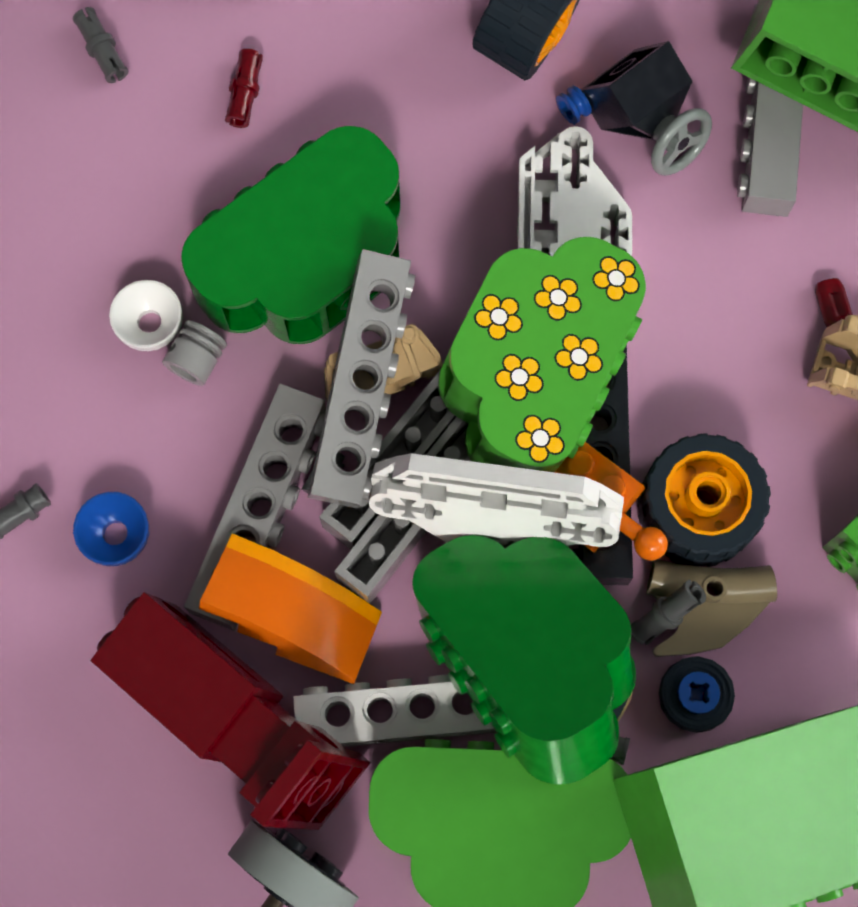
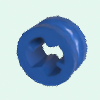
(573, 104)

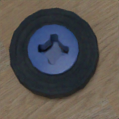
(685, 704)

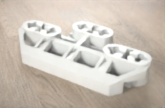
(574, 211)
(495, 501)

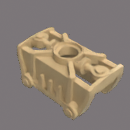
(416, 360)
(829, 373)

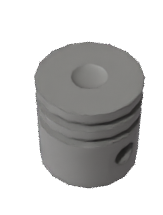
(194, 353)

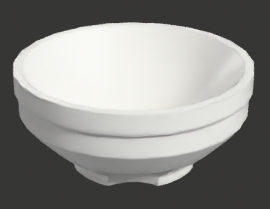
(141, 299)

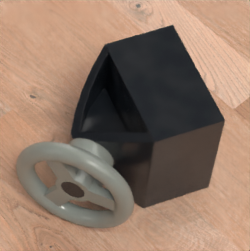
(643, 100)

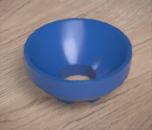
(98, 515)

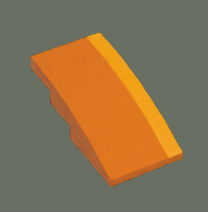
(291, 608)

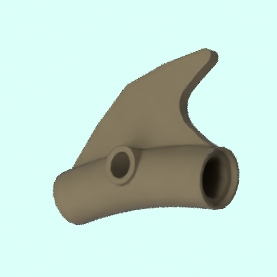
(710, 626)

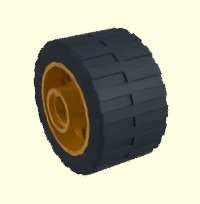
(522, 32)
(723, 477)

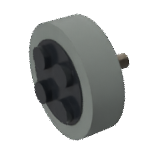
(287, 872)

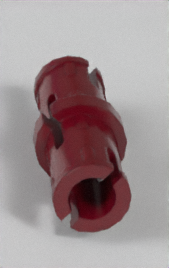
(244, 88)

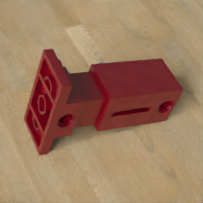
(227, 714)

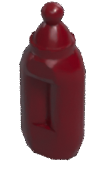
(832, 301)

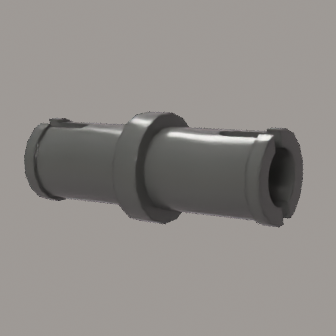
(100, 45)
(668, 612)

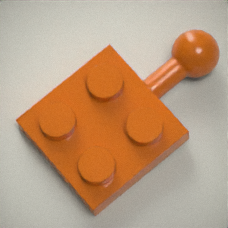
(649, 542)

